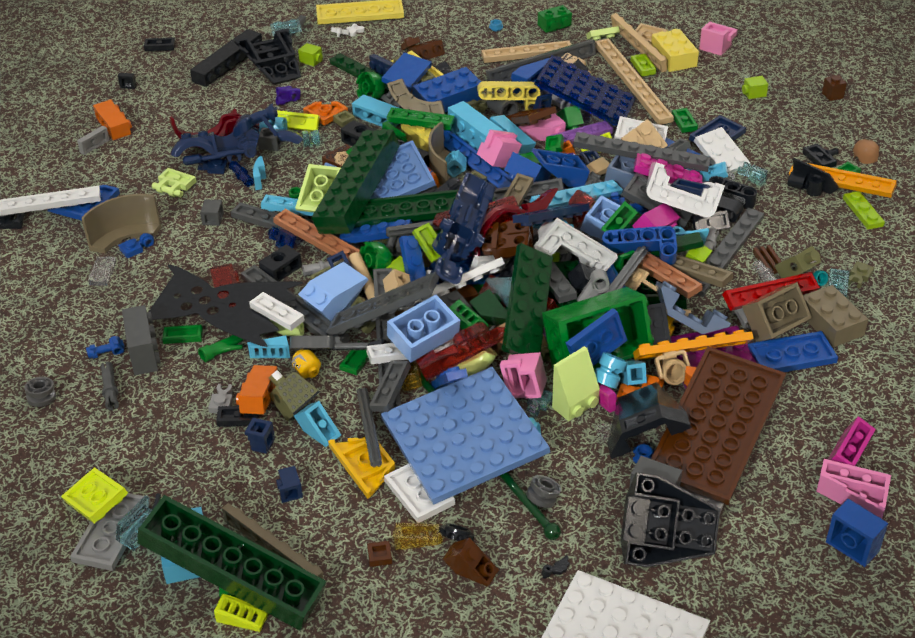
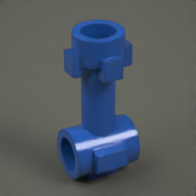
(115, 345)

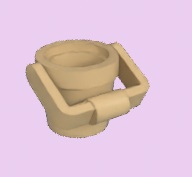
(671, 368)

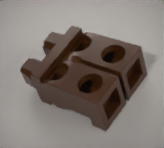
(505, 238)

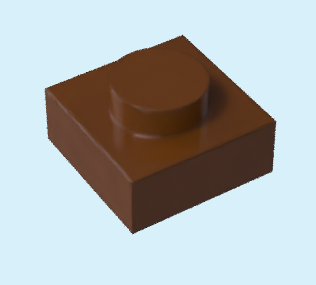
(408, 42)
(379, 553)

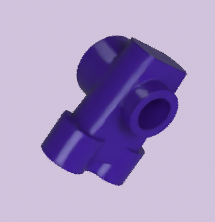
(287, 94)

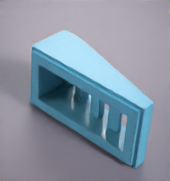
(279, 345)

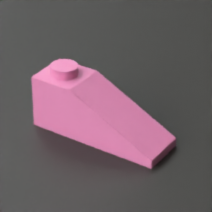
(544, 128)

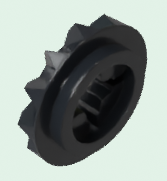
(455, 532)

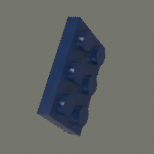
(732, 128)

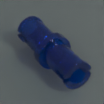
(241, 173)

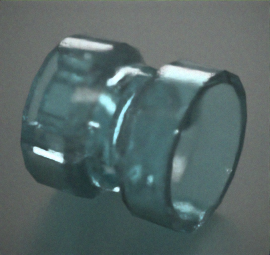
(315, 140)

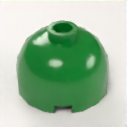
(370, 84)
(376, 256)

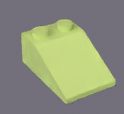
(315, 185)
(574, 385)

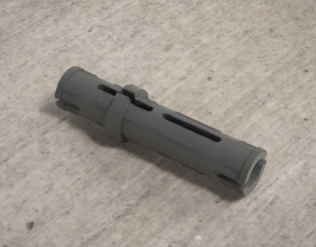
(109, 389)

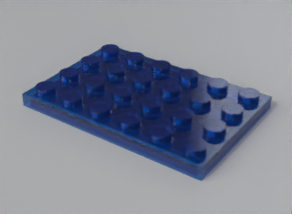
(584, 90)

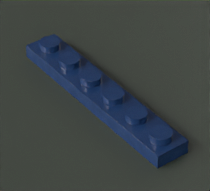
(550, 214)

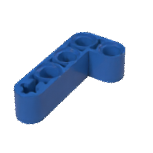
(611, 240)

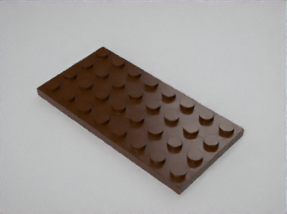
(727, 413)

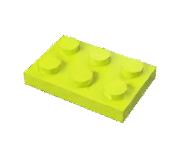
(94, 495)

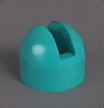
(822, 276)

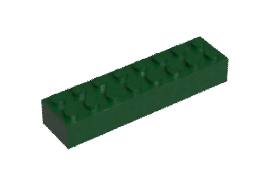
(355, 182)
(231, 562)

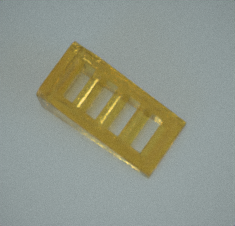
(413, 379)
(408, 542)

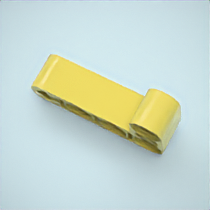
(508, 94)

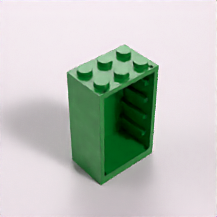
(569, 320)

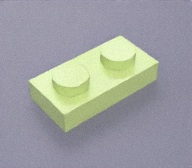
(606, 32)

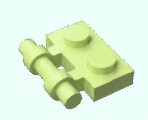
(175, 179)

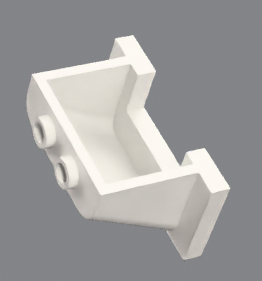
(560, 234)

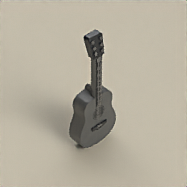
(327, 343)

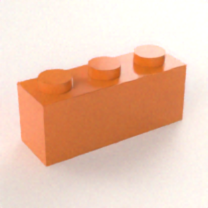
(115, 121)
(255, 390)

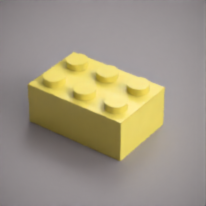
(676, 48)

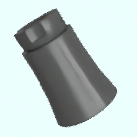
(502, 107)

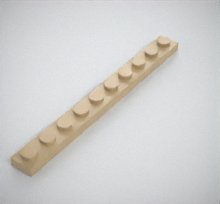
(634, 82)

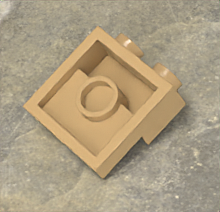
(645, 134)

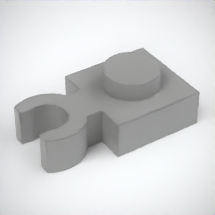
(223, 398)

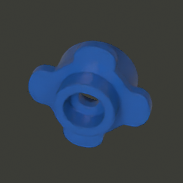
(642, 450)

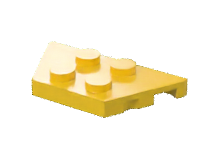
(356, 461)

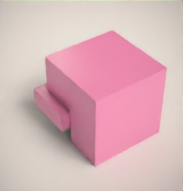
(716, 38)
(499, 147)
(524, 375)

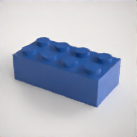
(449, 88)

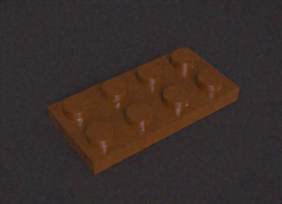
(531, 116)

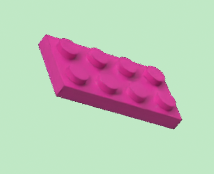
(644, 161)

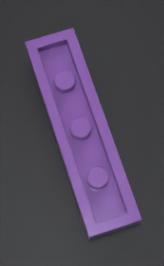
(594, 129)

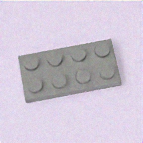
(99, 543)

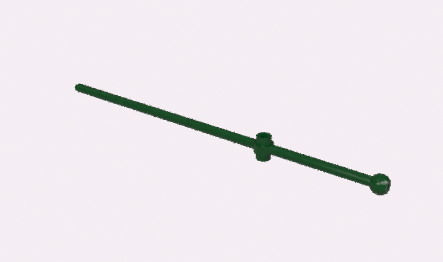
(551, 530)

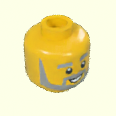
(306, 363)

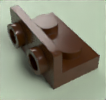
(428, 49)

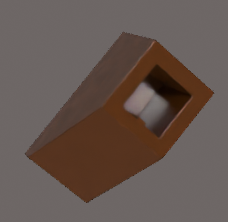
(470, 562)

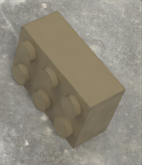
(776, 312)
(835, 316)

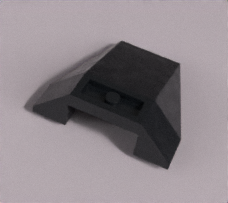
(644, 411)
(666, 523)

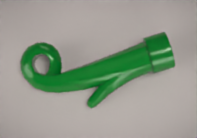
(228, 344)

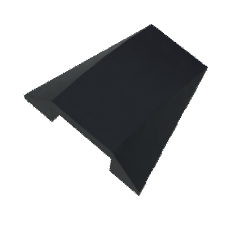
(273, 57)

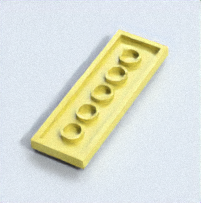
(359, 11)

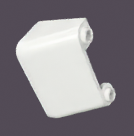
(661, 191)

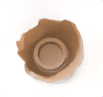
(866, 151)

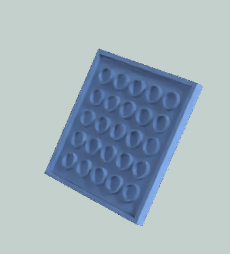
(464, 434)

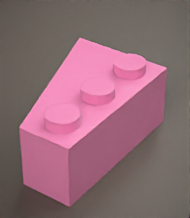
(858, 484)

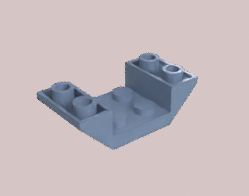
(710, 321)

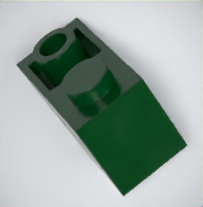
(489, 308)

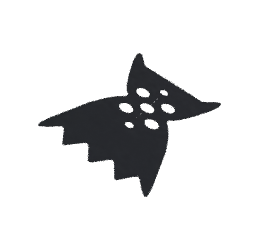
(236, 320)

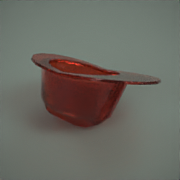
(580, 197)

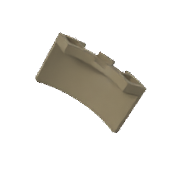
(408, 101)
(437, 153)
(120, 219)

